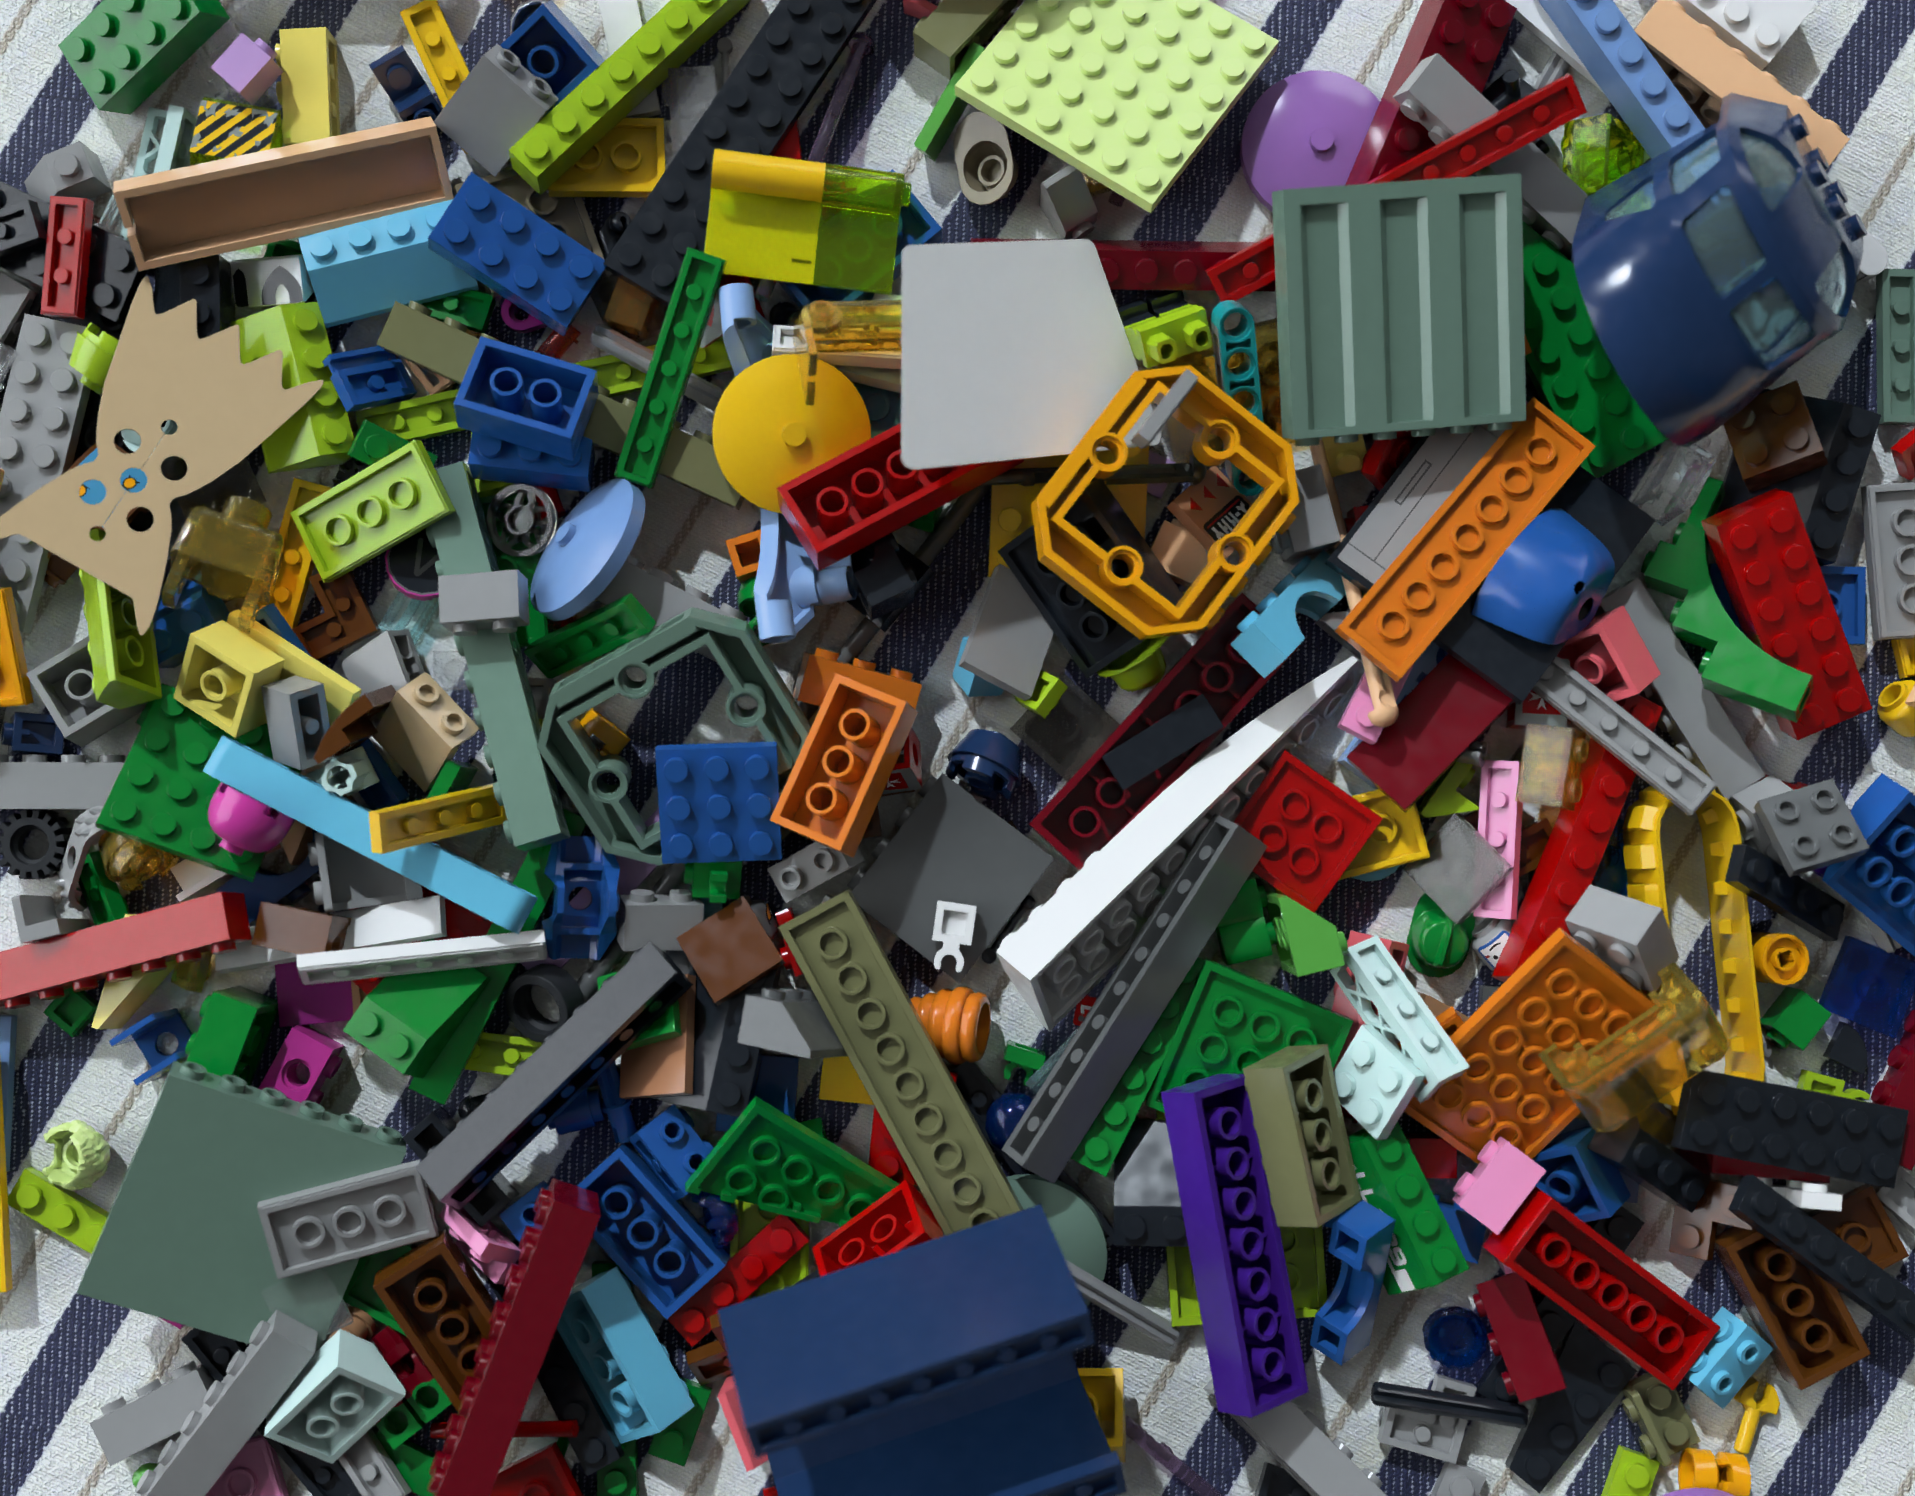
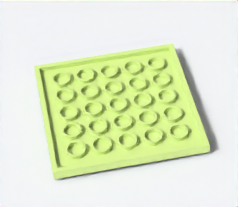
(1118, 84)

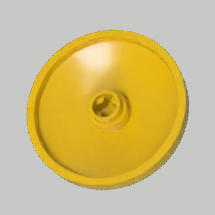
(771, 436)

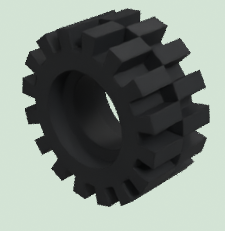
(13, 838)

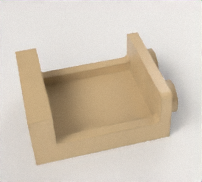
(423, 729)

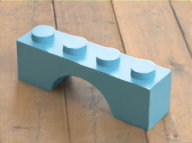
(1275, 633)

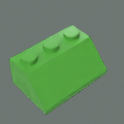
(1303, 938)

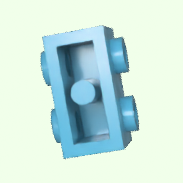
(1728, 1359)

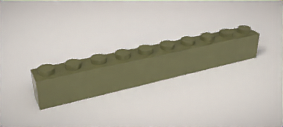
(448, 352)

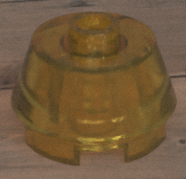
(131, 861)

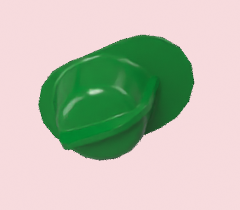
(1435, 941)

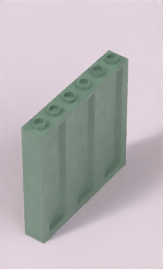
(1400, 307)

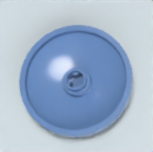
(587, 549)

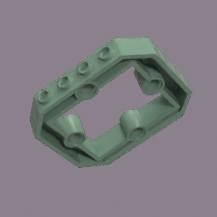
(580, 764)

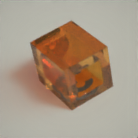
(631, 310)

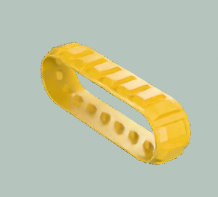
(1727, 913)

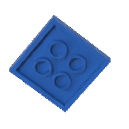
(718, 802)

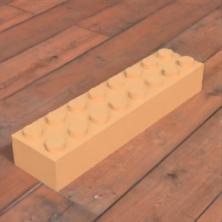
(282, 193)

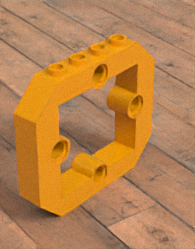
(1247, 445)

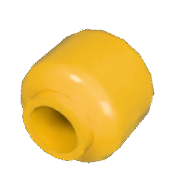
(1894, 710)

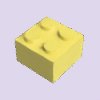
(225, 677)

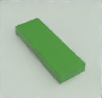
(947, 110)

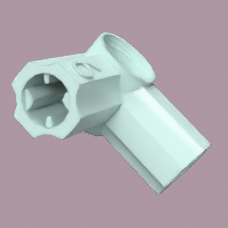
(346, 773)

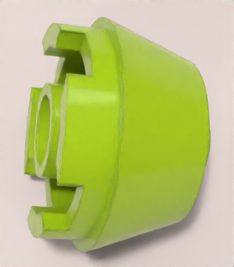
(93, 356)

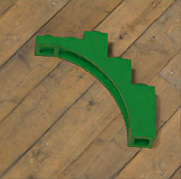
(1736, 665)

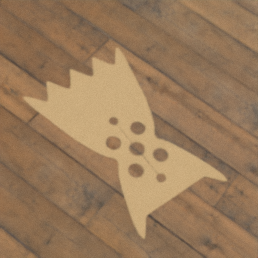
(155, 377)

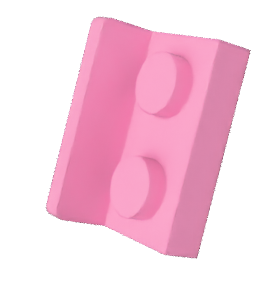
(482, 1245)

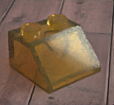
(1551, 767)

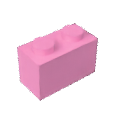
(1497, 1184)

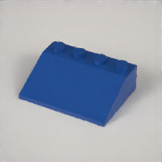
(1884, 878)

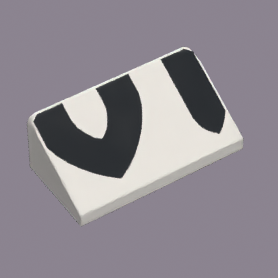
(270, 281)

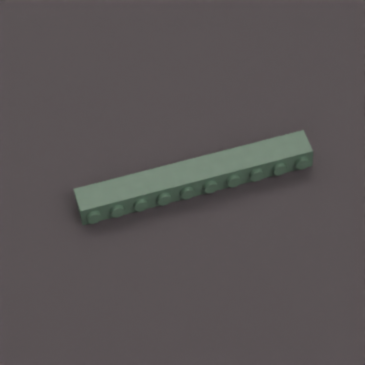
(498, 680)

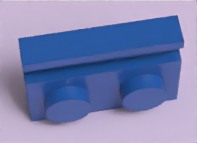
(369, 378)

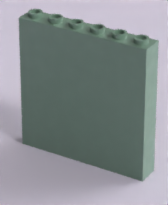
(187, 1216)

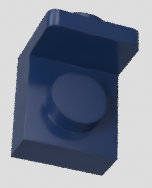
(32, 735)

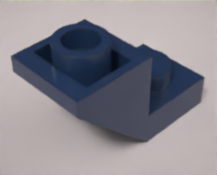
(405, 86)

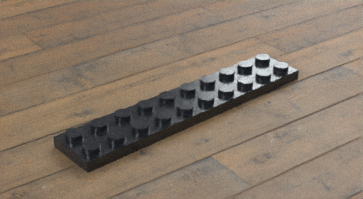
(748, 116)

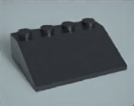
(1829, 492)
(1080, 625)
(722, 1068)

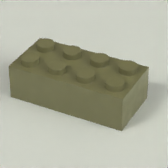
(1302, 1135)

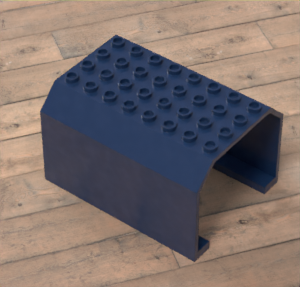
(926, 1373)

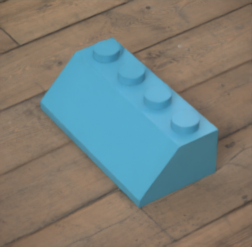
(380, 261)
(622, 1357)

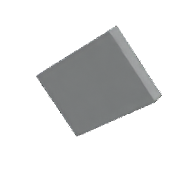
(1007, 637)

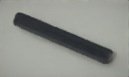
(1449, 1405)

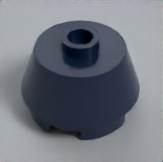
(986, 763)

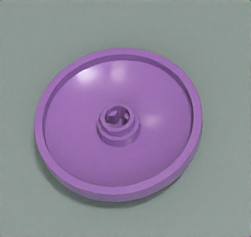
(1305, 133)

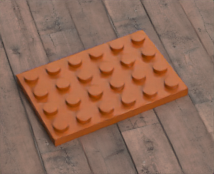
(1508, 1092)

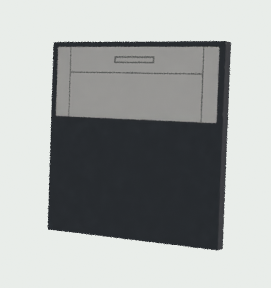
(1416, 493)

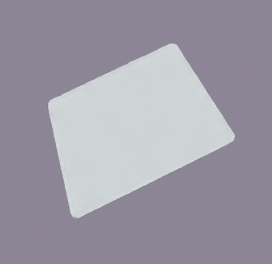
(1007, 351)

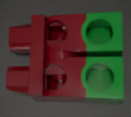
(423, 1394)

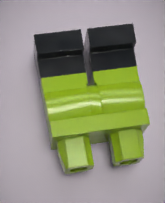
(1164, 327)

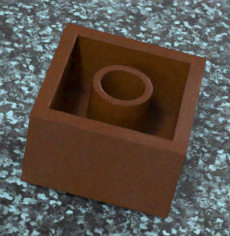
(1775, 438)

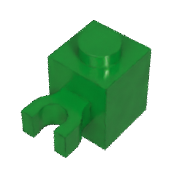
(714, 880)

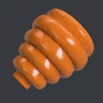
(956, 1022)

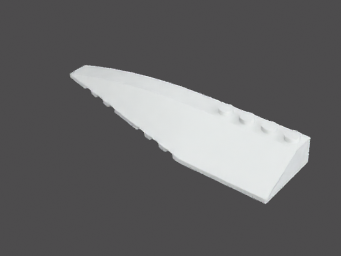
(1105, 905)

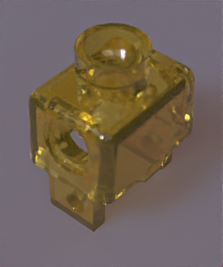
(228, 556)

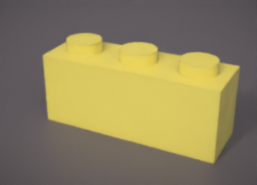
(308, 84)

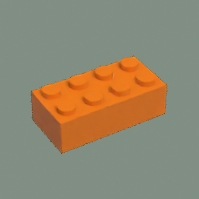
(844, 765)

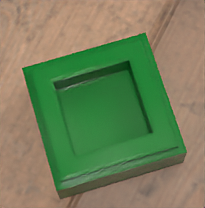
(72, 1011)

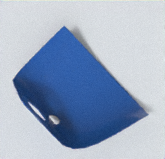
(1536, 578)

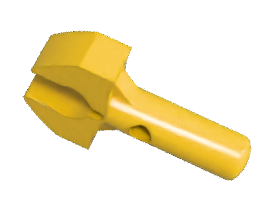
(1753, 1412)

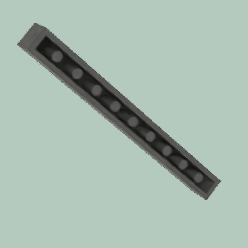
(1134, 998)

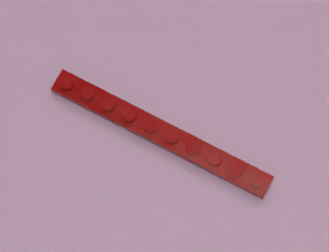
(1452, 158)

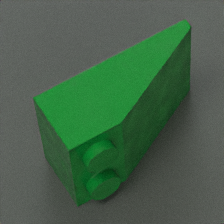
(415, 1015)

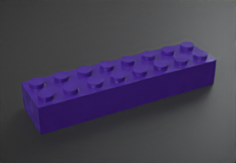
(1234, 1247)

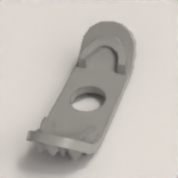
(82, 836)

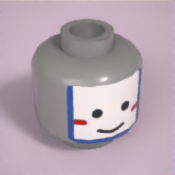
(1490, 939)

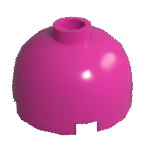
(245, 822)

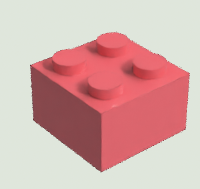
(1612, 655)

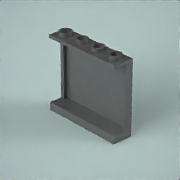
(949, 853)

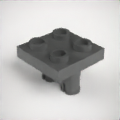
(1810, 828)

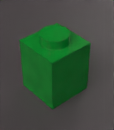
(1794, 1019)

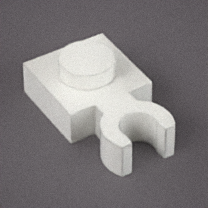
(953, 927)

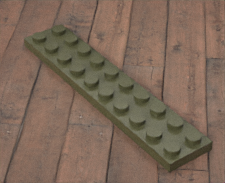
(899, 1065)

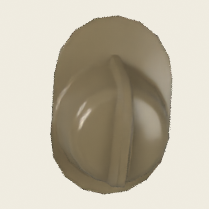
(984, 159)

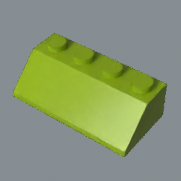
(320, 429)
(121, 658)

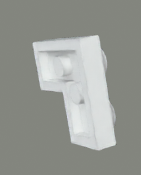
(1806, 1194)

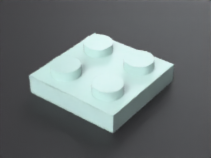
(1375, 1081)

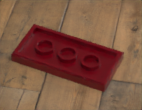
(1431, 732)

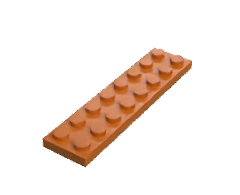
(1464, 540)

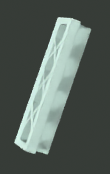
(174, 145)
(1399, 1013)

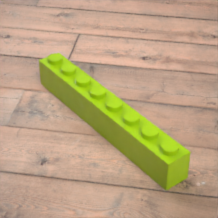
(617, 88)

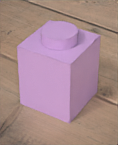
(248, 67)

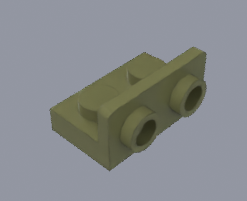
(1659, 1416)

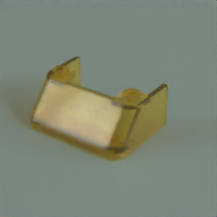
(843, 328)

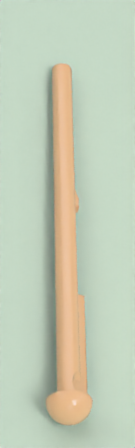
(1379, 683)

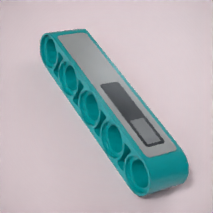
(1240, 378)

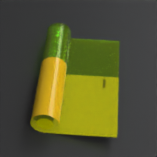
(805, 220)

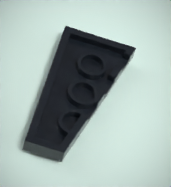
(1565, 1417)

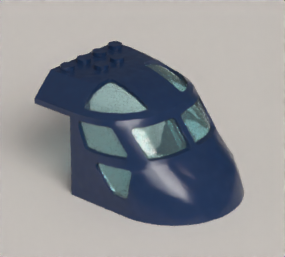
(1718, 266)

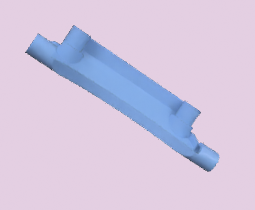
(786, 577)

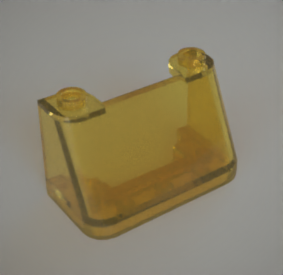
(1643, 1057)

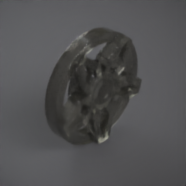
(521, 520)

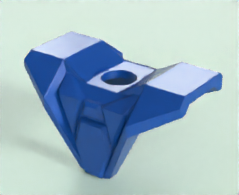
(587, 931)

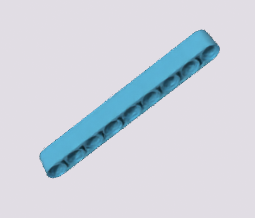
(349, 825)

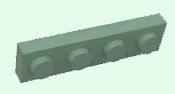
(1895, 346)

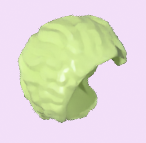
(79, 1155)

